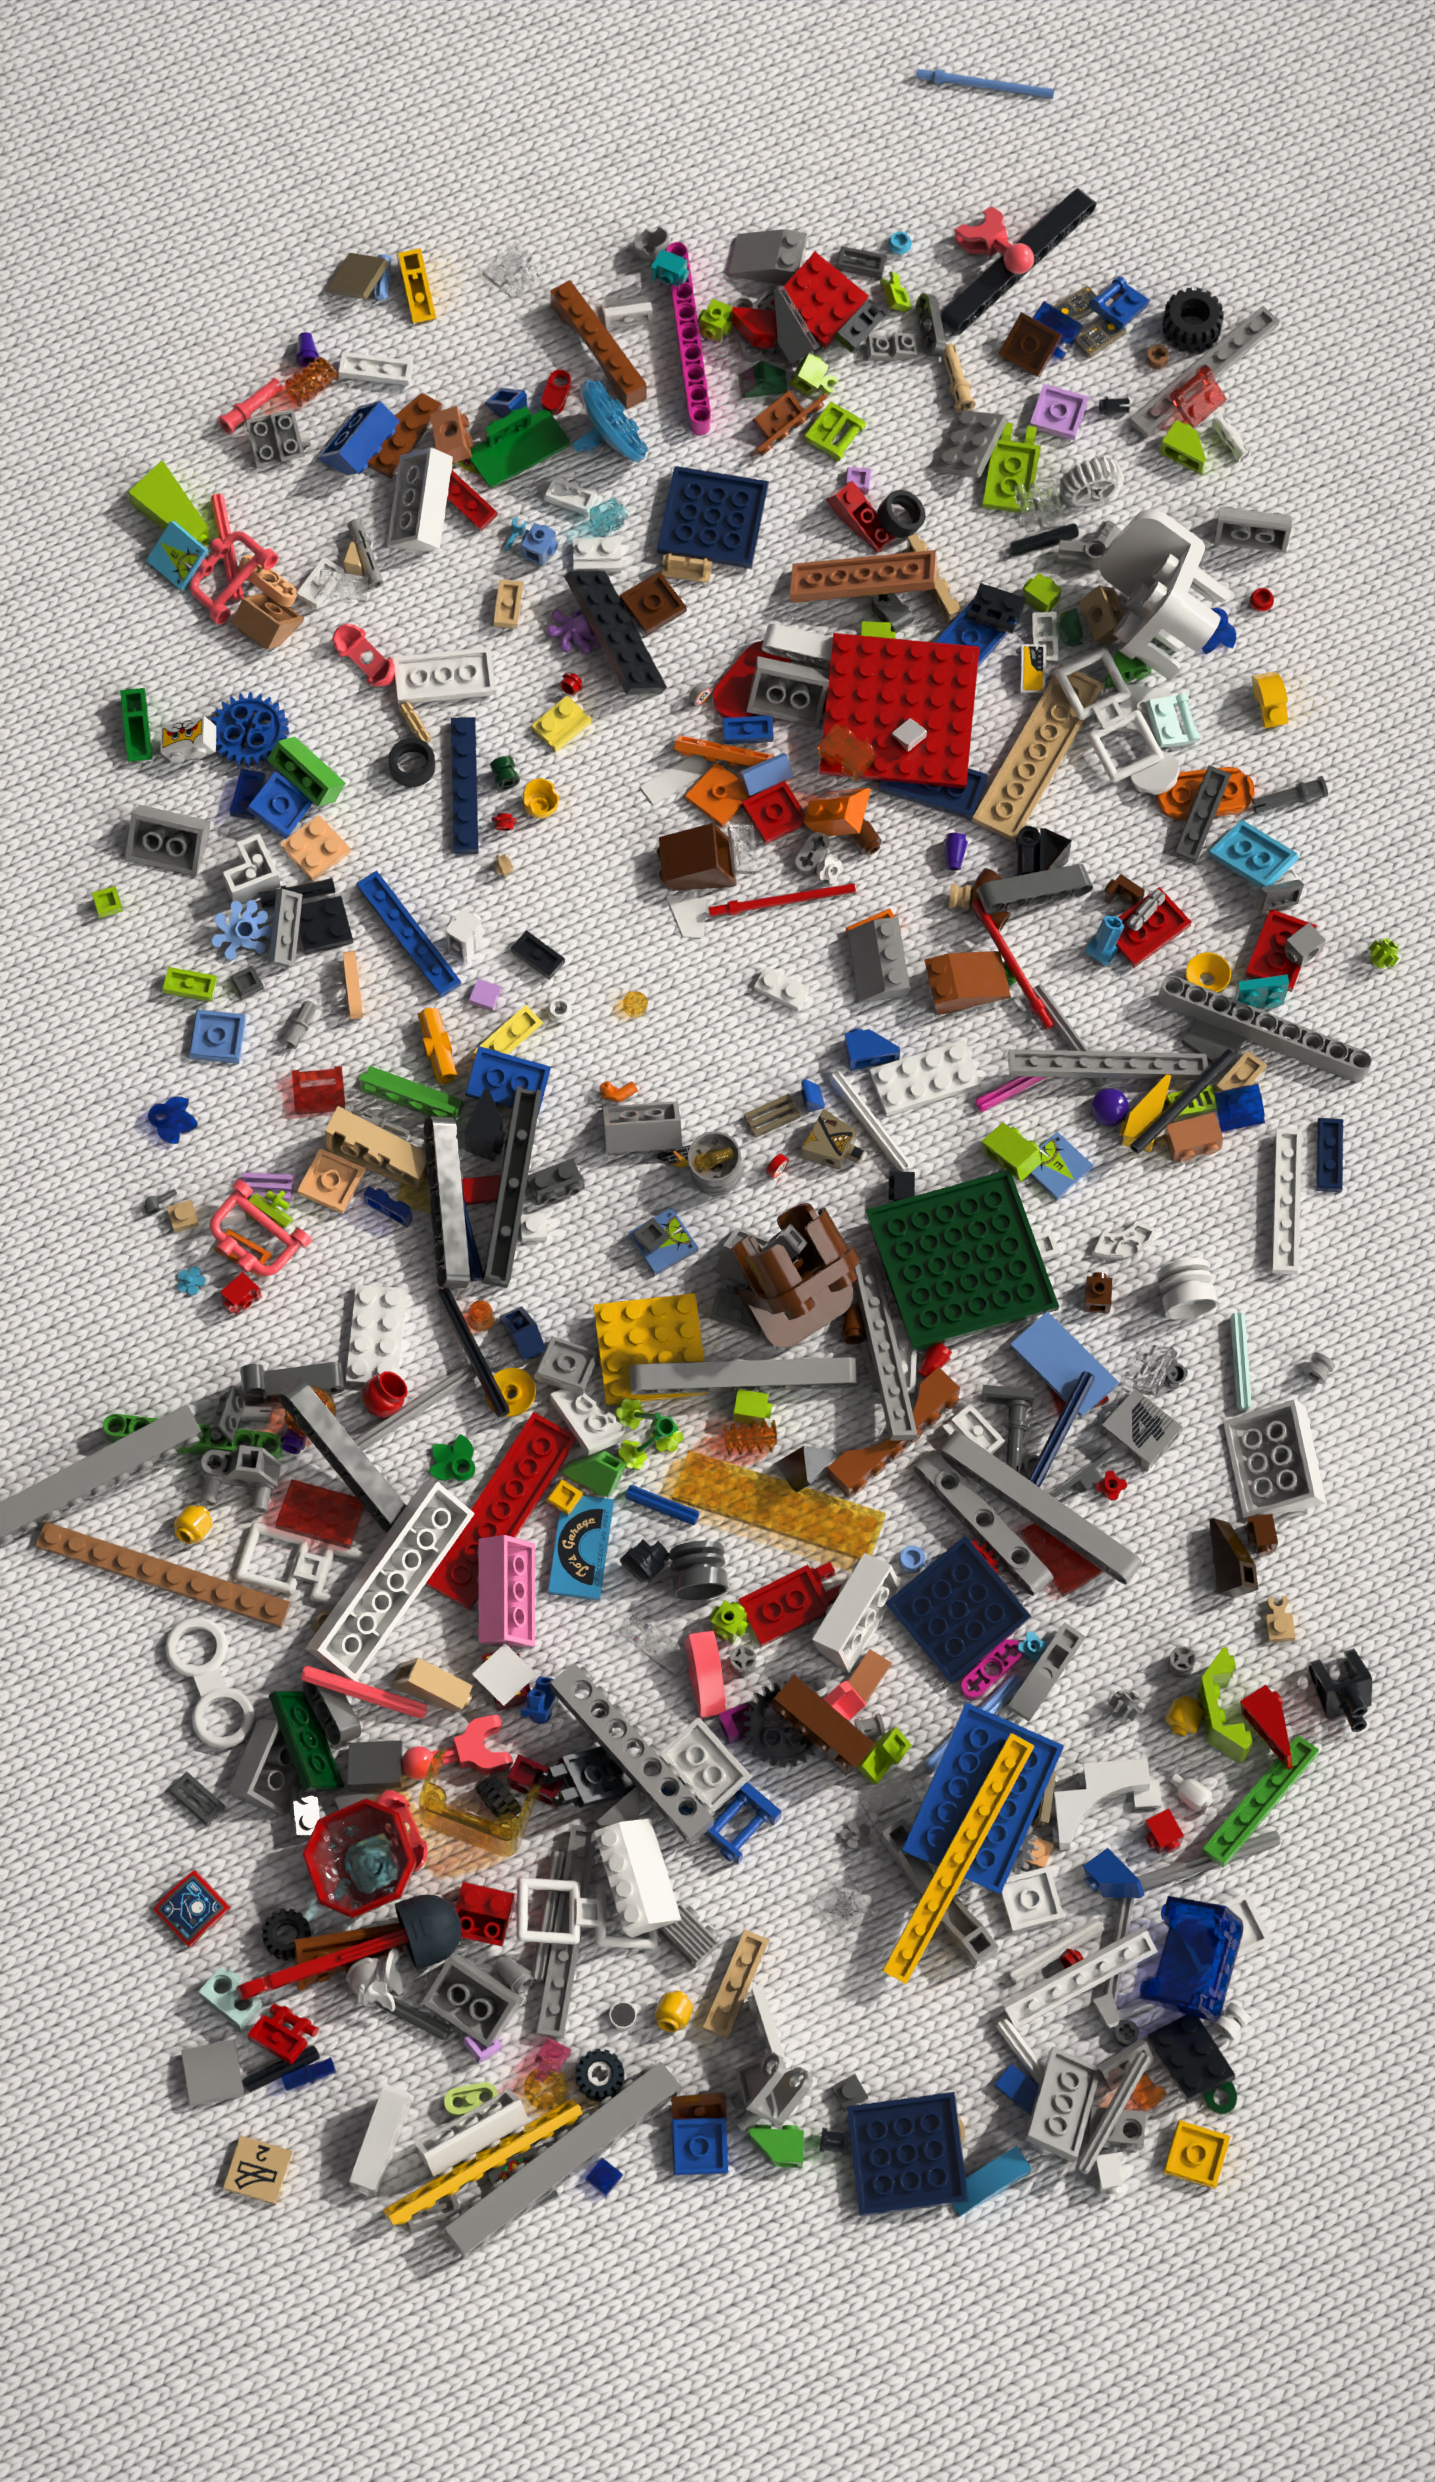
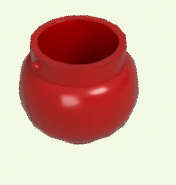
(384, 1394)

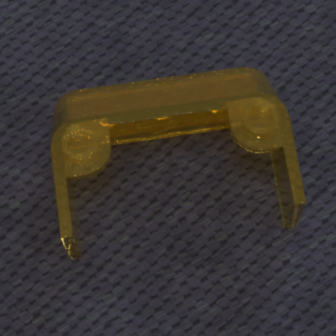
(498, 1837)

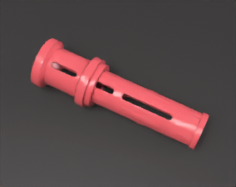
(243, 411)

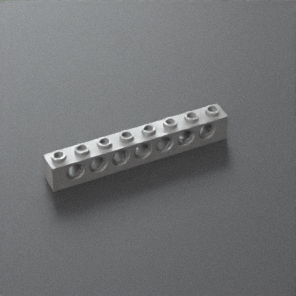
(688, 1827)

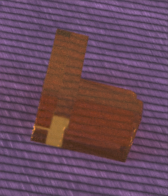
(1147, 2095)

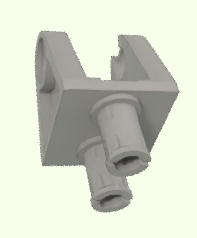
(768, 2094)

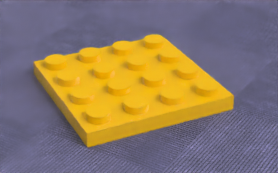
(645, 1333)

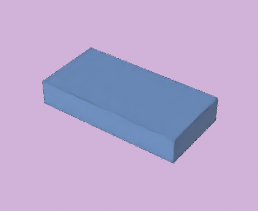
(766, 774)

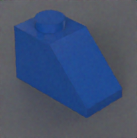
(868, 1049)
(1111, 1877)

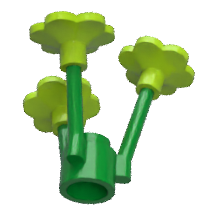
(663, 1433)

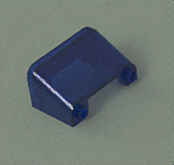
(1195, 1958)

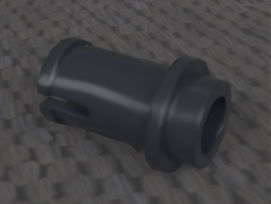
(1113, 405)

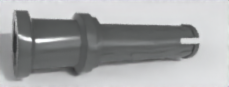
(1301, 793)
(1016, 1427)

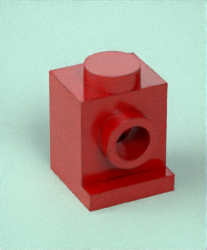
(240, 1294)

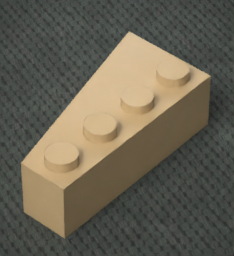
(375, 1149)

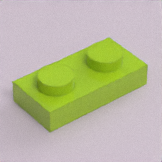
(190, 984)

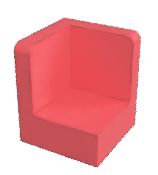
(845, 1700)

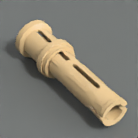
(959, 386)

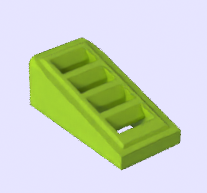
(1197, 1110)

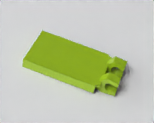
(1010, 466)

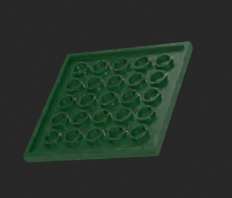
(961, 1260)

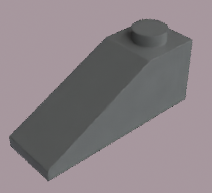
(792, 331)

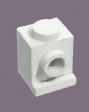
(1110, 2173)

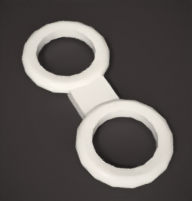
(209, 1683)

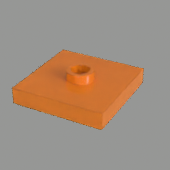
(718, 794)

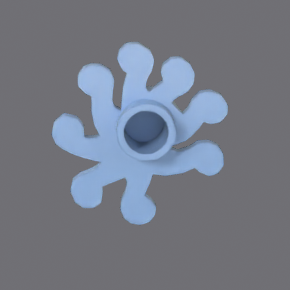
(242, 929)

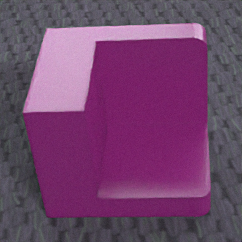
(731, 1723)

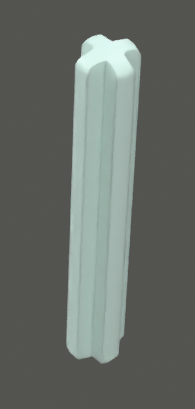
(1240, 1361)

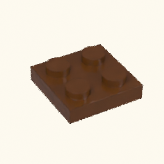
(1030, 344)
(653, 603)

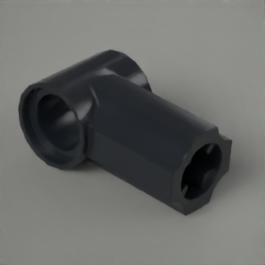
(1028, 853)

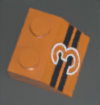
(837, 812)

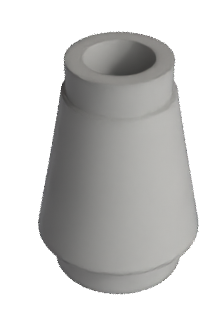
(514, 1974)

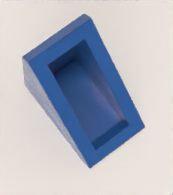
(506, 400)

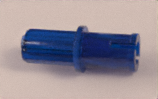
(308, 2074)

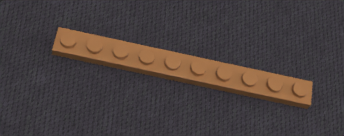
(163, 1575)

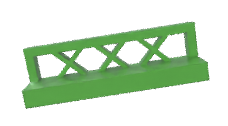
(409, 1094)

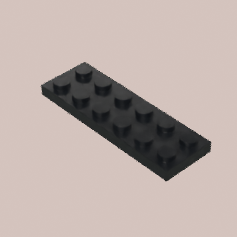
(615, 632)

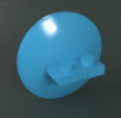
(609, 424)

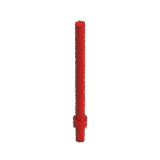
(735, 907)
(1036, 1005)

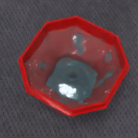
(341, 1856)

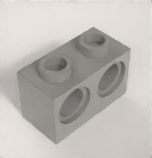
(1117, 2138)

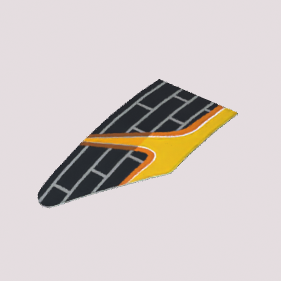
(677, 1158)

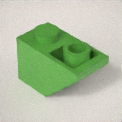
(1128, 668)
(597, 1471)
(780, 2146)

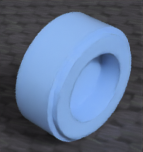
(912, 1559)

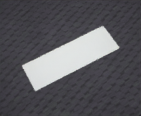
(675, 778)

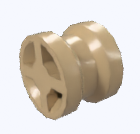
(959, 896)

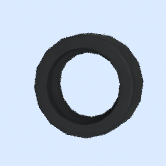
(910, 504)
(411, 745)

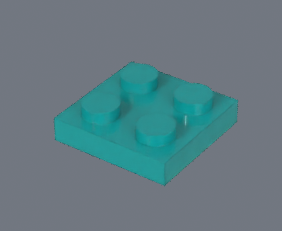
(1263, 992)

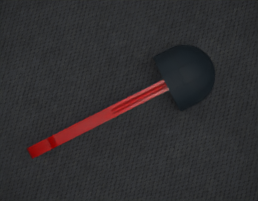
(428, 1930)

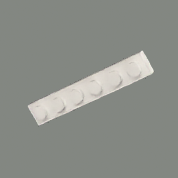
(1286, 1201)
(1079, 1977)

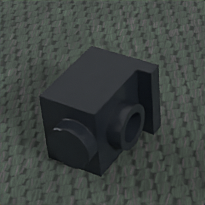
(901, 1185)

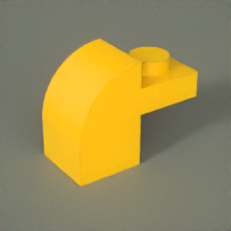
(1272, 696)

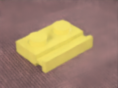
(561, 723)

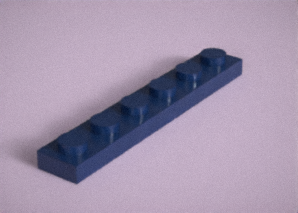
(464, 785)

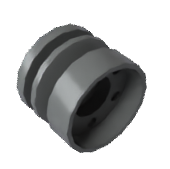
(698, 1570)

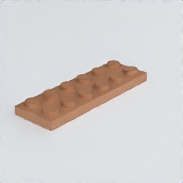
(863, 576)

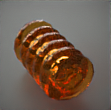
(309, 379)
(750, 1437)

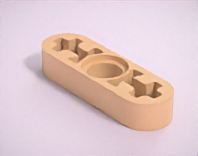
(279, 590)
(352, 983)

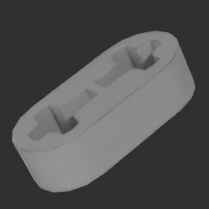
(816, 856)

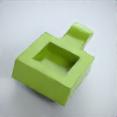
(895, 294)

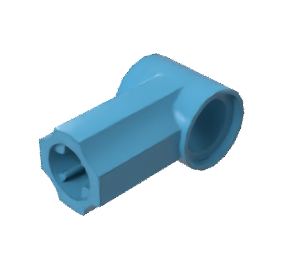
(1103, 944)

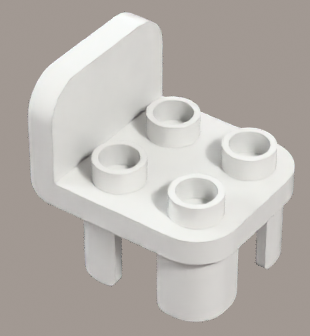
(1155, 567)

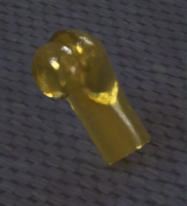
(709, 1160)

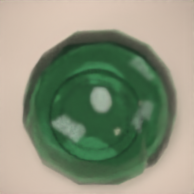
(1069, 628)

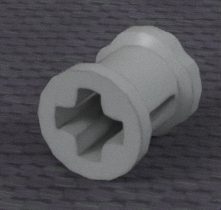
(871, 1726)

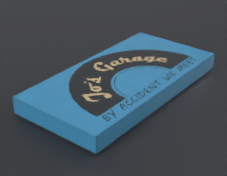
(582, 1549)

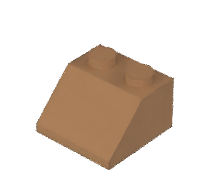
(266, 620)

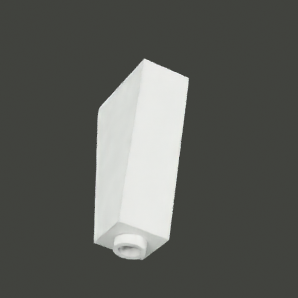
(380, 2140)

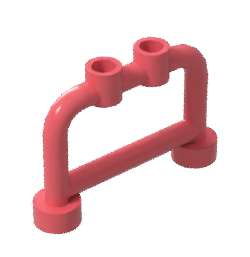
(265, 557)
(246, 1260)

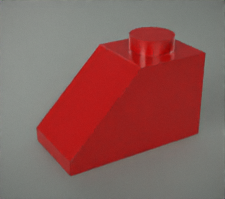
(756, 326)

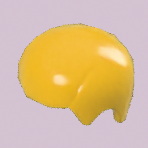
(540, 798)

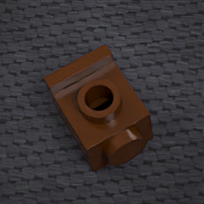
(1098, 1301)
(1261, 1534)

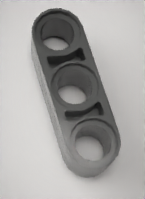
(333, 1713)

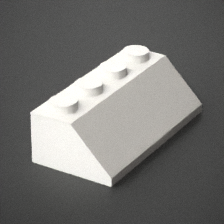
(420, 500)
(856, 1612)
(637, 1876)
(472, 2132)

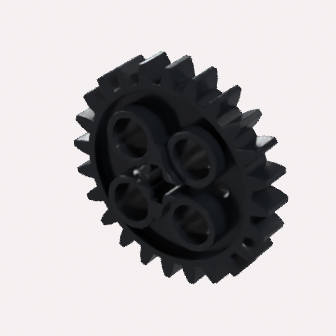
(783, 1747)

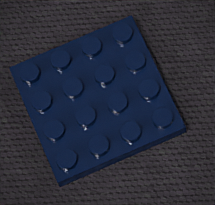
(713, 517)
(958, 1610)
(907, 2154)

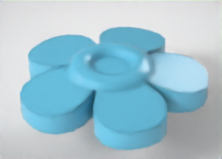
(191, 1280)

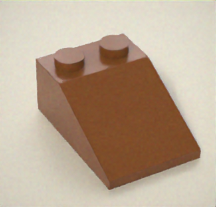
(966, 980)

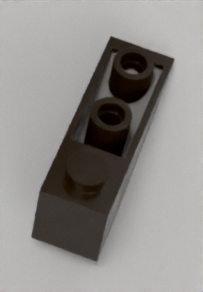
(1233, 1565)

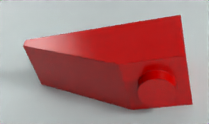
(1266, 1716)

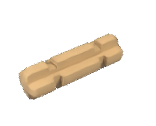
(414, 722)

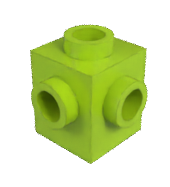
(715, 320)
(726, 1629)

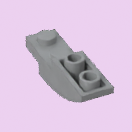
(1046, 1672)

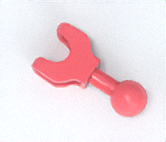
(992, 238)
(467, 1750)

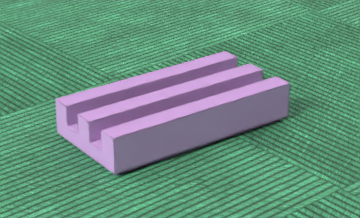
(263, 1177)

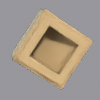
(351, 561)

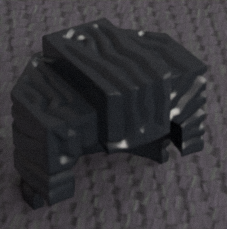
(645, 1560)

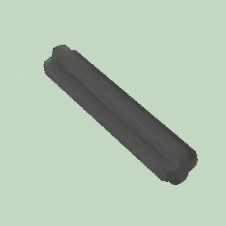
(418, 2019)

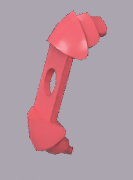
(352, 642)
(398, 1803)

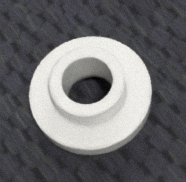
(559, 1004)

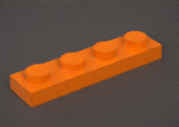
(713, 751)

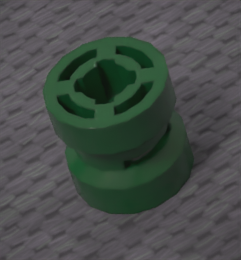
(505, 774)

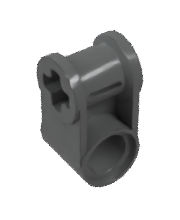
(891, 610)

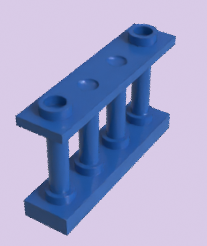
(746, 1795)

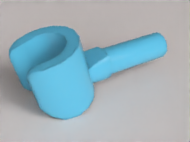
(516, 531)

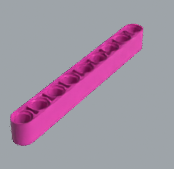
(690, 349)

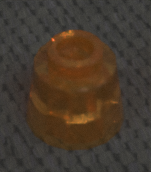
(480, 1316)

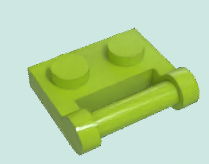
(829, 425)

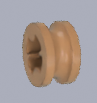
(1157, 349)

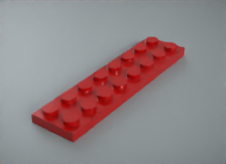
(504, 1504)

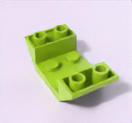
(1229, 1739)

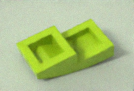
(886, 1752)

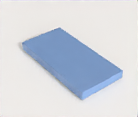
(1061, 1360)

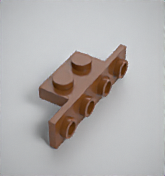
(781, 416)

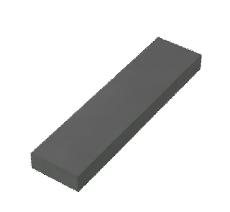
(1201, 814)

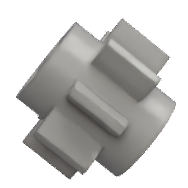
(1125, 1705)

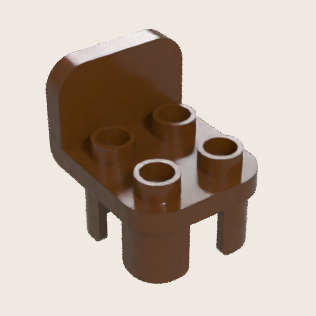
(802, 1293)

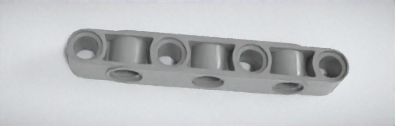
(970, 1507)

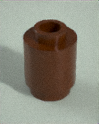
(867, 840)

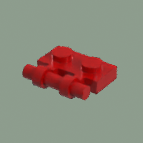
(278, 2039)

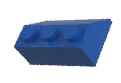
(360, 439)

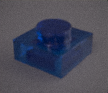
(604, 2177)

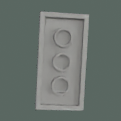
(1062, 2104)

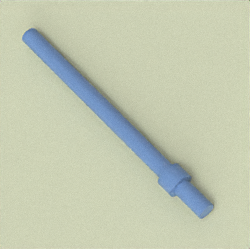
(939, 76)

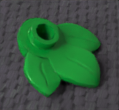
(450, 1458)

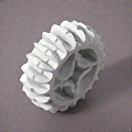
(1091, 482)

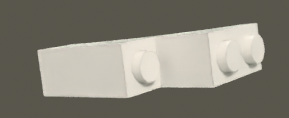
(1101, 1783)

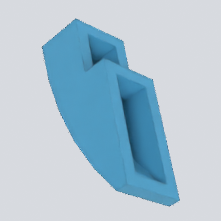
(994, 2179)

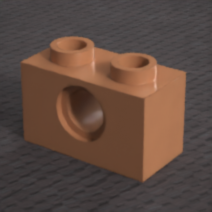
(451, 433)

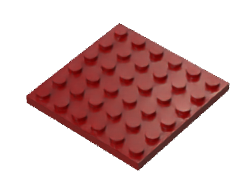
(885, 683)

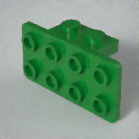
(517, 445)

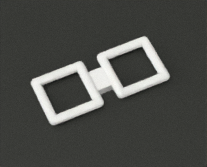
(1109, 715)
(305, 1565)
(582, 1913)

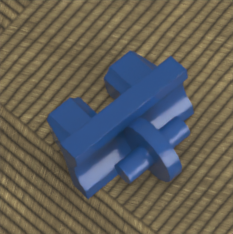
(539, 1701)

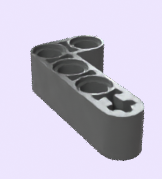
(265, 1386)

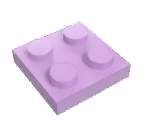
(1059, 412)

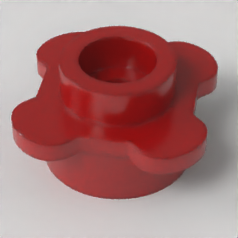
(504, 822)
(1111, 1493)

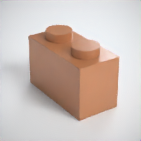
(1193, 1137)

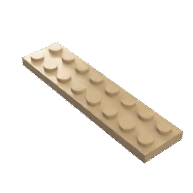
(1035, 757)

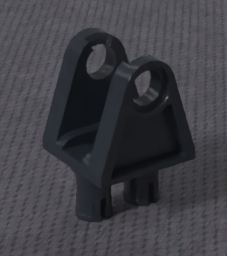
(1344, 1698)

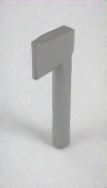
(1111, 2015)

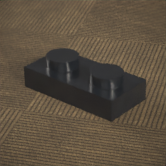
(538, 955)

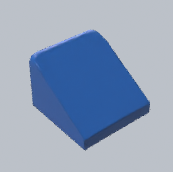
(811, 1096)

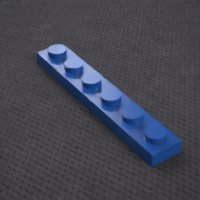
(408, 934)

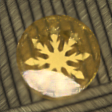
(635, 1004)

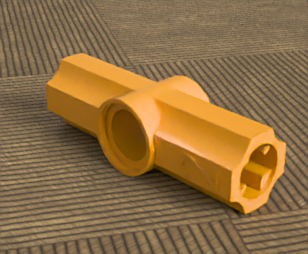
(437, 1045)

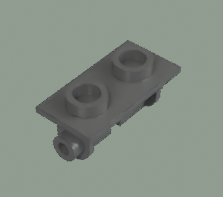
(229, 1415)

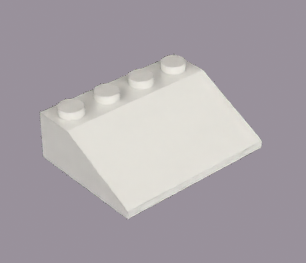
(1274, 1460)

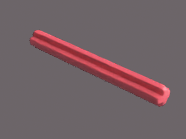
(223, 530)
(363, 1692)

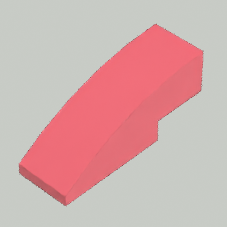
(705, 1673)

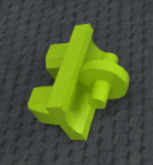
(278, 1216)

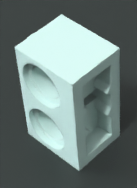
(226, 2002)

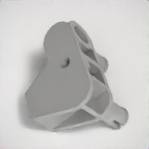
(239, 1470)

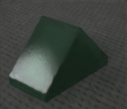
(762, 380)

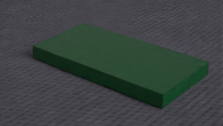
(306, 1742)

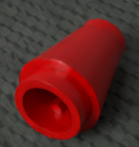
(935, 1357)

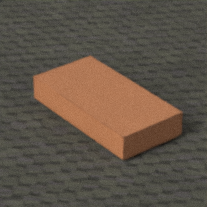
(869, 1674)

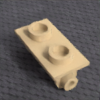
(686, 568)

